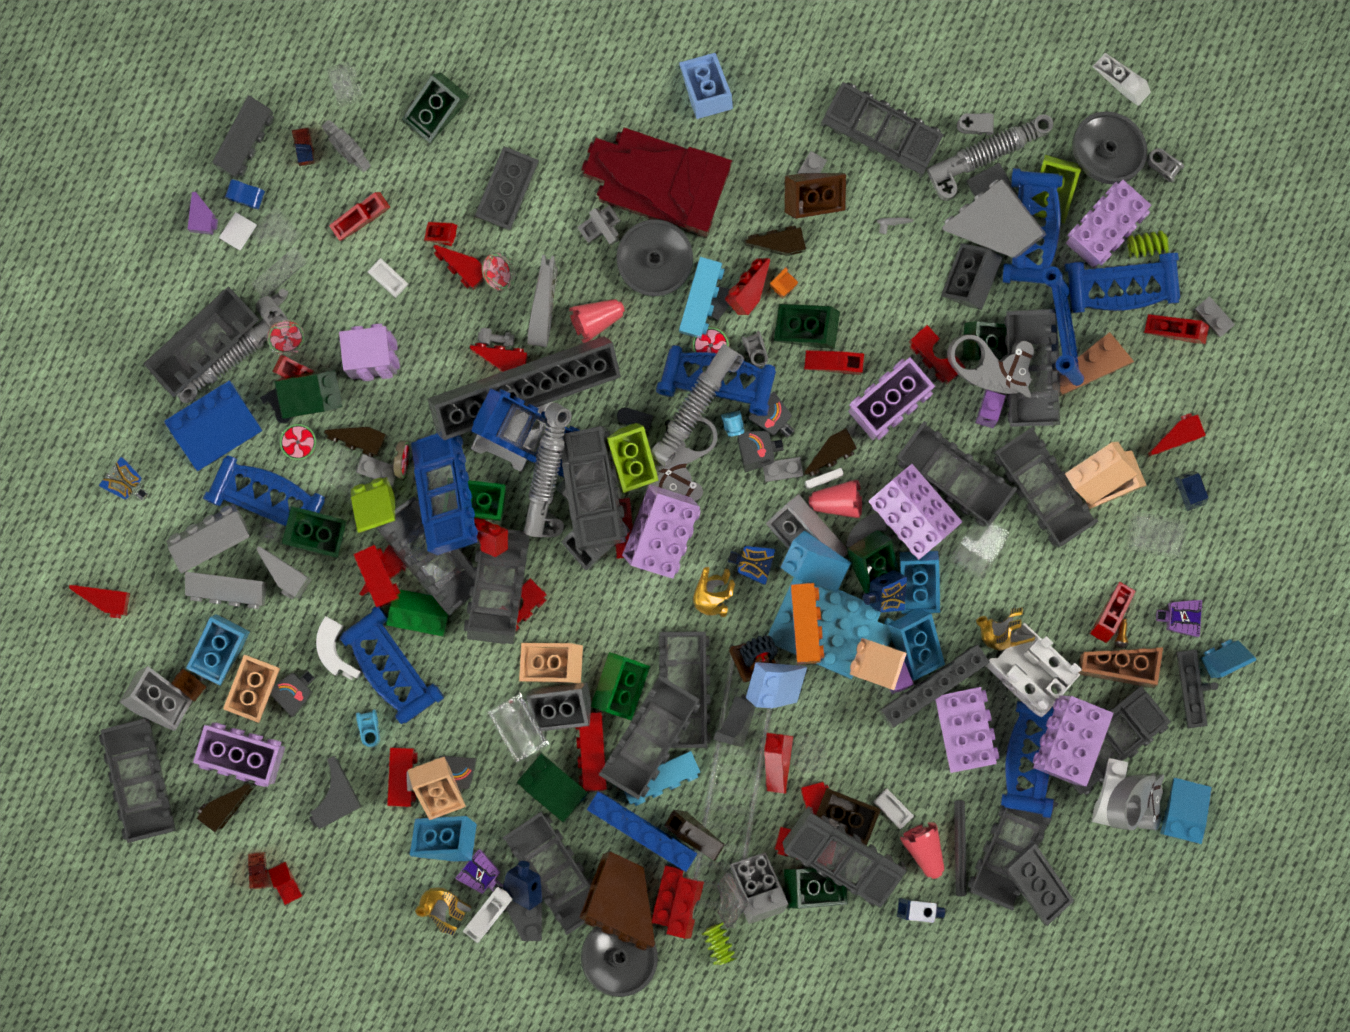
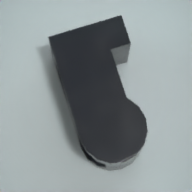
(271, 397)
(630, 416)

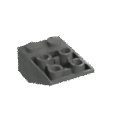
(588, 557)

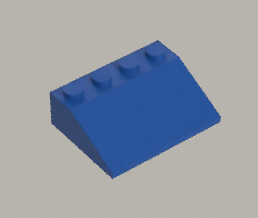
(213, 425)

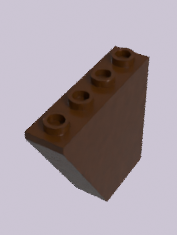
(620, 901)

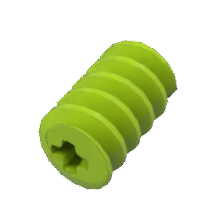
(1147, 243)
(718, 944)

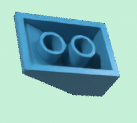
(815, 562)
(922, 582)
(918, 638)
(217, 649)
(1226, 659)
(1186, 811)
(444, 838)

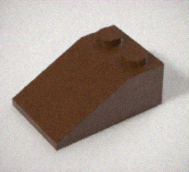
(814, 194)

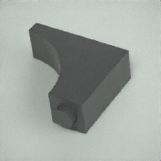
(737, 723)
(339, 800)

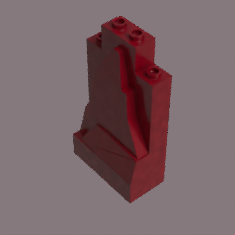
(658, 179)

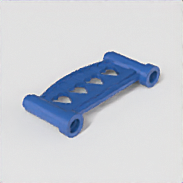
(1030, 185)
(1082, 280)
(1068, 362)
(756, 394)
(225, 488)
(420, 695)
(1034, 798)

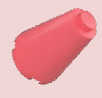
(595, 317)
(838, 500)
(925, 849)

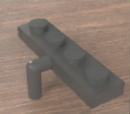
(1193, 689)

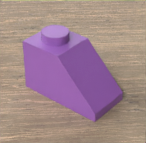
(201, 217)

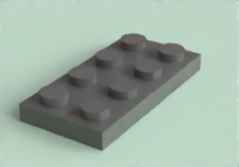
(506, 188)
(1039, 883)

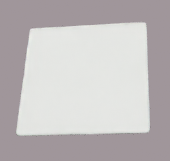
(237, 231)

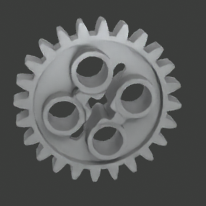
(346, 146)

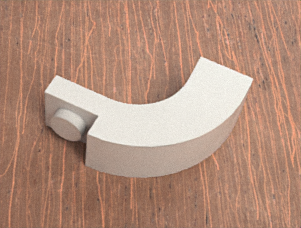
(326, 648)
(1114, 774)
(488, 914)

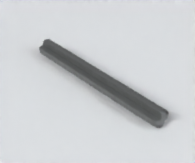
(960, 848)

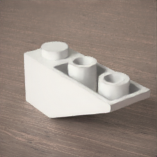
(1123, 79)

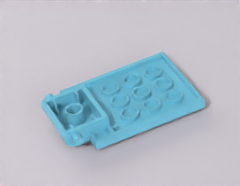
(843, 624)

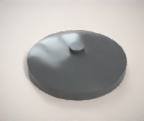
(1109, 147)
(654, 258)
(615, 965)

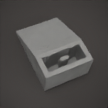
(760, 887)

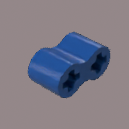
(244, 194)

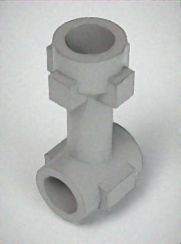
(485, 336)

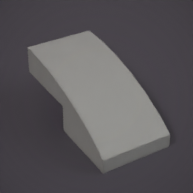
(590, 229)

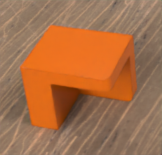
(783, 283)

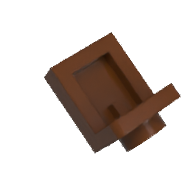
(188, 684)

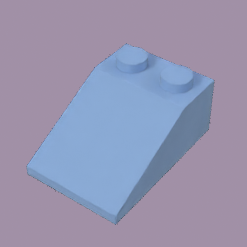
(706, 85)
(775, 684)

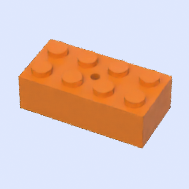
(805, 623)

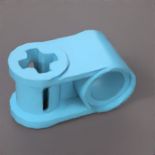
(733, 423)
(368, 726)

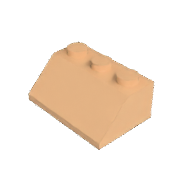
(1102, 473)
(251, 688)

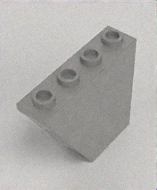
(997, 221)

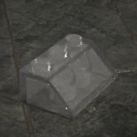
(518, 728)

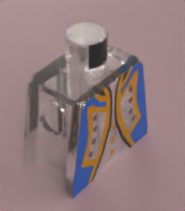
(124, 481)

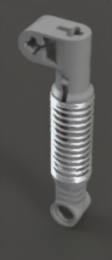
(984, 152)
(248, 342)
(709, 382)
(545, 475)

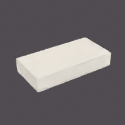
(388, 278)
(824, 478)
(893, 808)

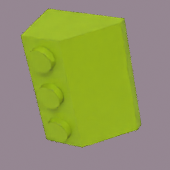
(632, 457)

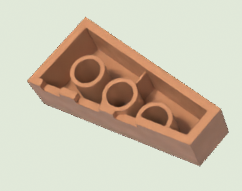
(1098, 361)
(1126, 666)

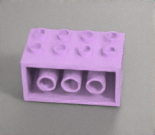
(1108, 224)
(369, 352)
(891, 398)
(915, 511)
(661, 531)
(967, 729)
(1072, 740)
(239, 754)

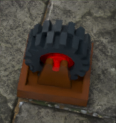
(757, 650)

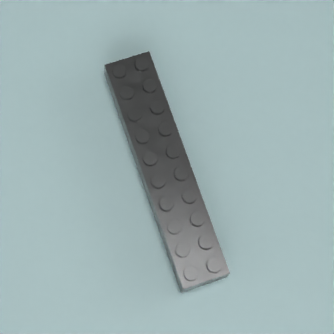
(533, 382)

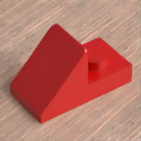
(441, 233)
(285, 883)

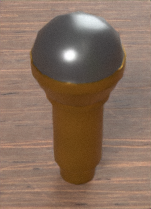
(1121, 640)

